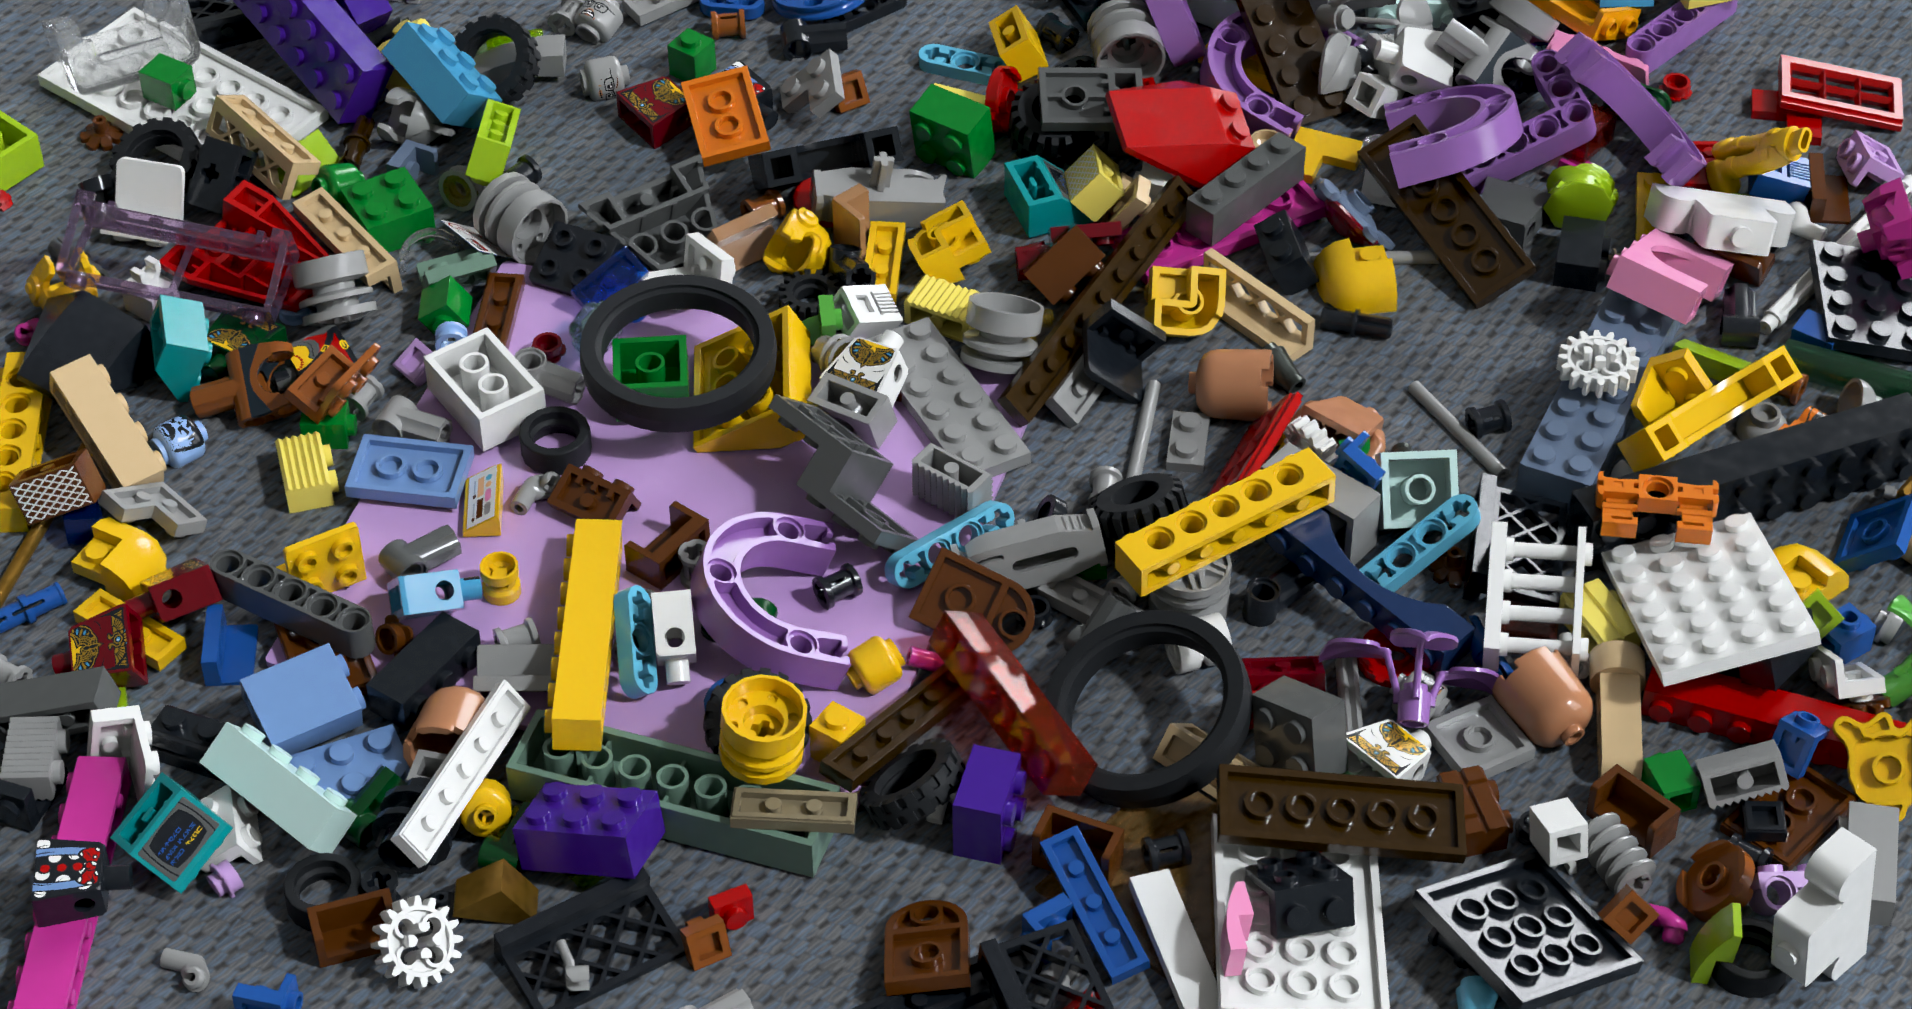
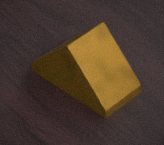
(495, 895)

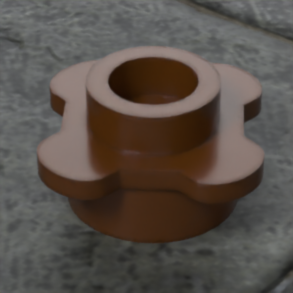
(393, 636)

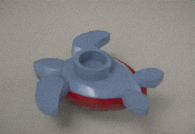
(1351, 214)

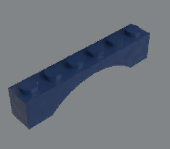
(1316, 553)

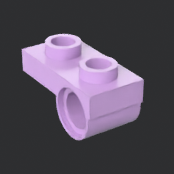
(1785, 883)

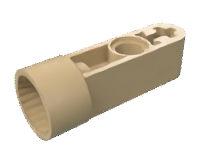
(1618, 679)

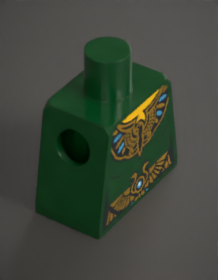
(231, 333)

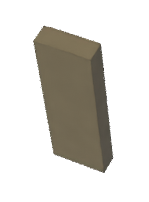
(793, 810)

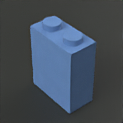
(303, 700)

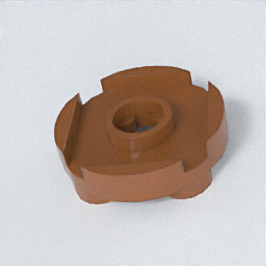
(1699, 889)

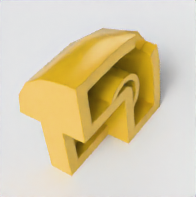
(948, 243)
(1356, 278)
(1185, 300)
(120, 558)
(1811, 570)

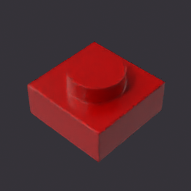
(733, 906)

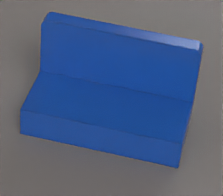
(227, 649)

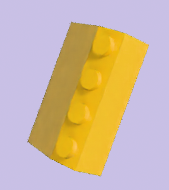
(724, 358)

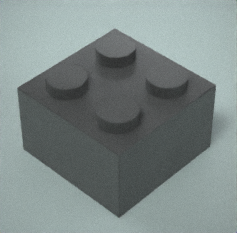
(1299, 728)

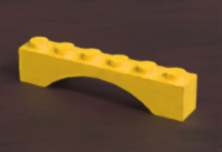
(1709, 410)

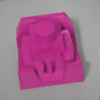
(1890, 226)

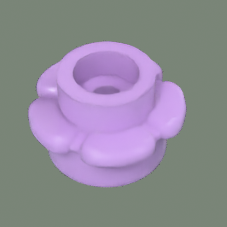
(224, 879)

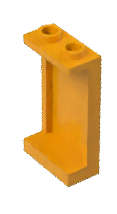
(1591, 19)

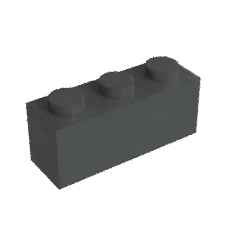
(62, 695)

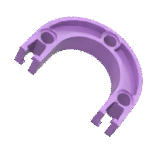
(1223, 70)
(1465, 127)
(1668, 143)
(741, 624)

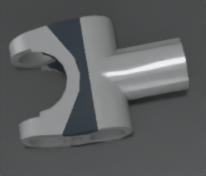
(1487, 56)

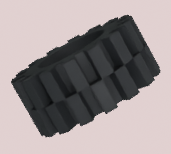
(803, 287)

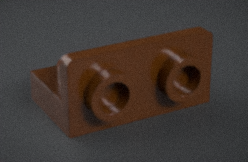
(589, 496)

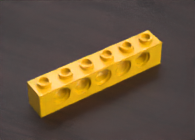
(22, 436)
(1224, 521)

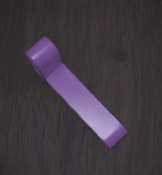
(1177, 30)
(1675, 31)
(1557, 123)

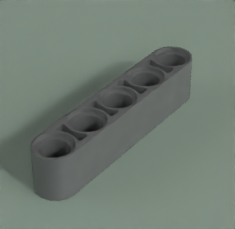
(293, 603)

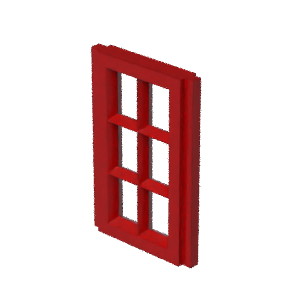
(1838, 110)
(1258, 442)

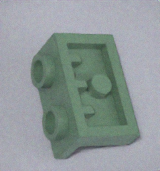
(466, 267)

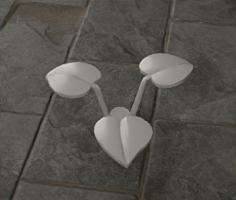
(1342, 62)

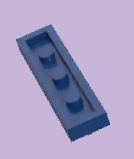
(1095, 905)

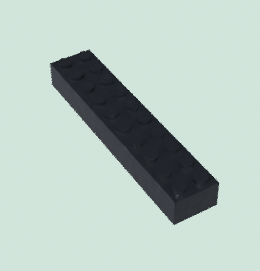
(1773, 471)

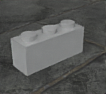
(1879, 828)

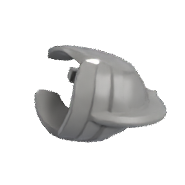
(411, 119)

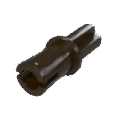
(357, 142)

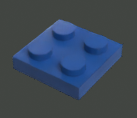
(1876, 535)

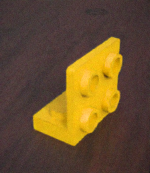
(1667, 384)
(327, 559)

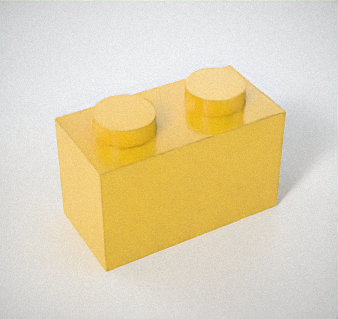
(1018, 43)

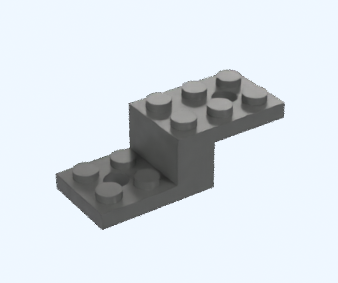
(1091, 87)
(843, 474)

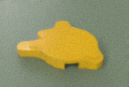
(1878, 760)

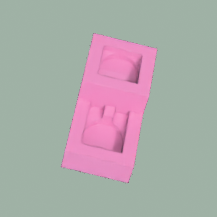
(1236, 930)

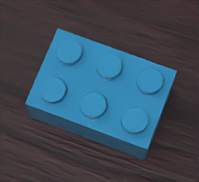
(441, 74)

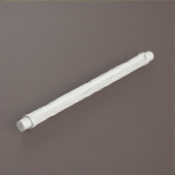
(1804, 286)

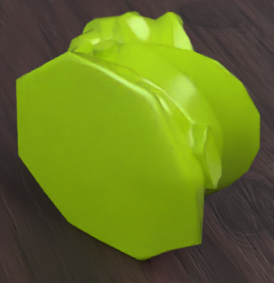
(1580, 192)

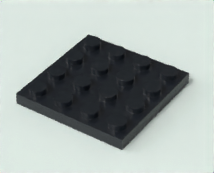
(1862, 301)
(1526, 932)

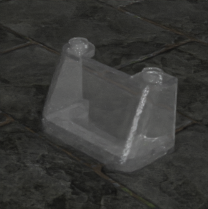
(119, 53)

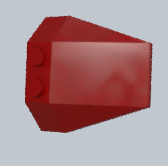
(1181, 128)
(246, 211)

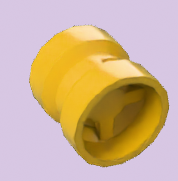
(500, 578)

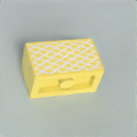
(1094, 183)

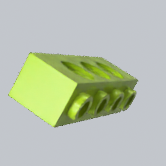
(492, 142)

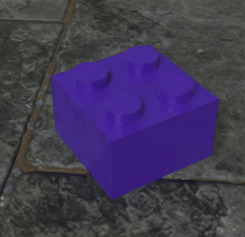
(988, 804)

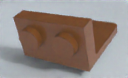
(330, 381)

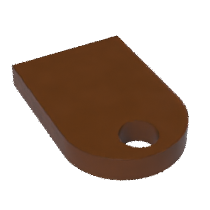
(970, 587)
(929, 952)

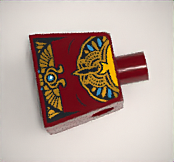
(654, 110)
(190, 588)
(110, 641)

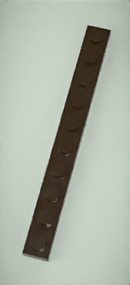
(1113, 280)

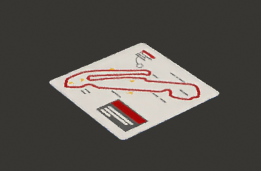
(474, 239)

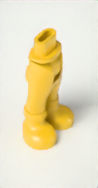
(1754, 155)

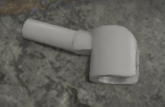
(575, 976)

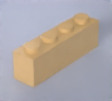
(105, 425)

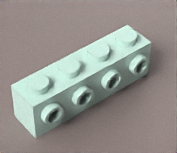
(278, 788)

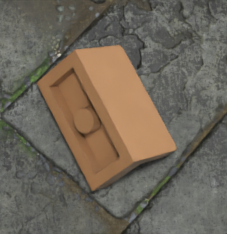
(851, 217)
(746, 235)

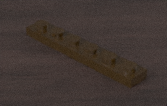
(894, 730)

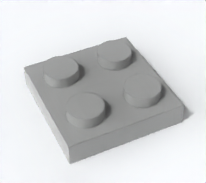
(1480, 736)

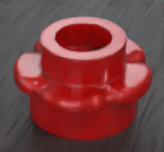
(1677, 86)

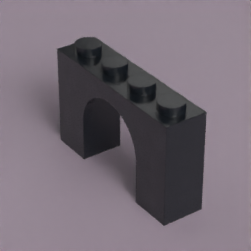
(797, 162)

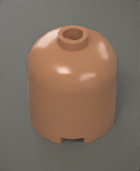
(1233, 383)
(1545, 699)
(442, 721)

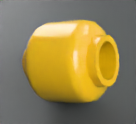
(875, 665)
(487, 809)

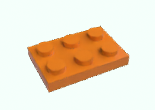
(725, 116)

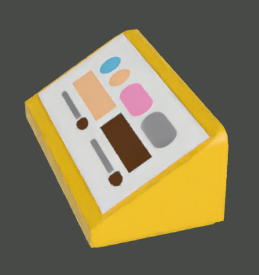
(484, 503)

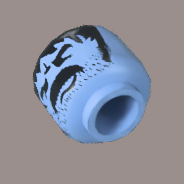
(179, 440)

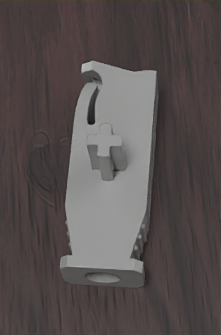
(893, 193)
(1040, 549)

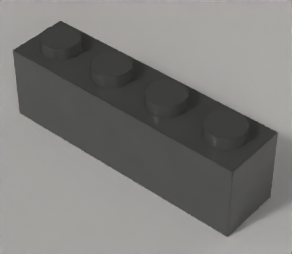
(1245, 189)

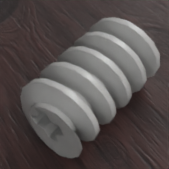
(1617, 855)

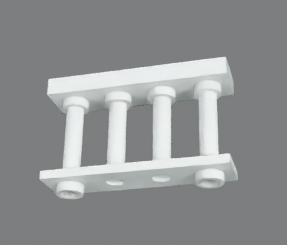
(1503, 580)

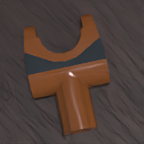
(247, 386)

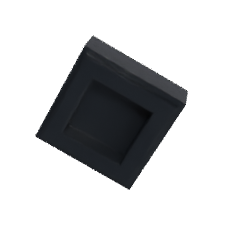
(1763, 821)

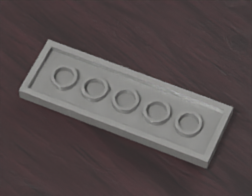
(953, 404)

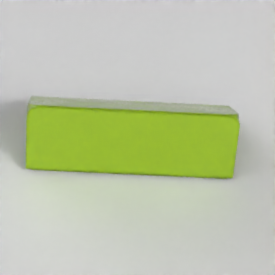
(1713, 362)

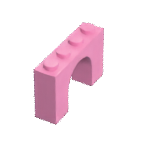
(1668, 274)

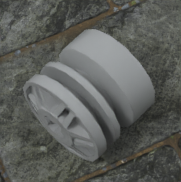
(1522, 19)
(1126, 37)
(517, 216)
(333, 288)
(1001, 331)
(1198, 592)

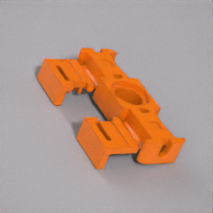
(1632, 495)

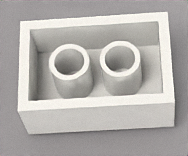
(483, 387)

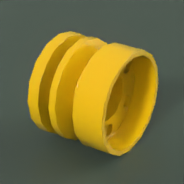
(762, 729)

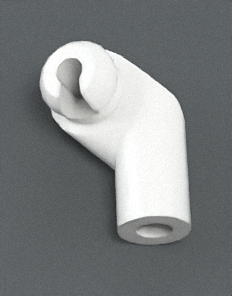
(1803, 226)

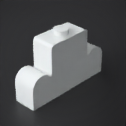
(1721, 218)
(1829, 917)

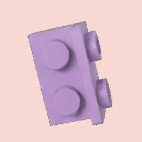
(1864, 156)

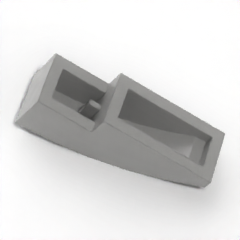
(500, 61)

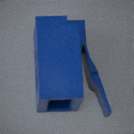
(1785, 184)

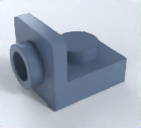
(415, 158)

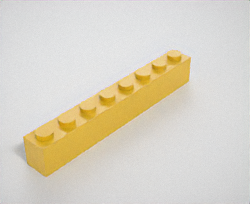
(586, 636)

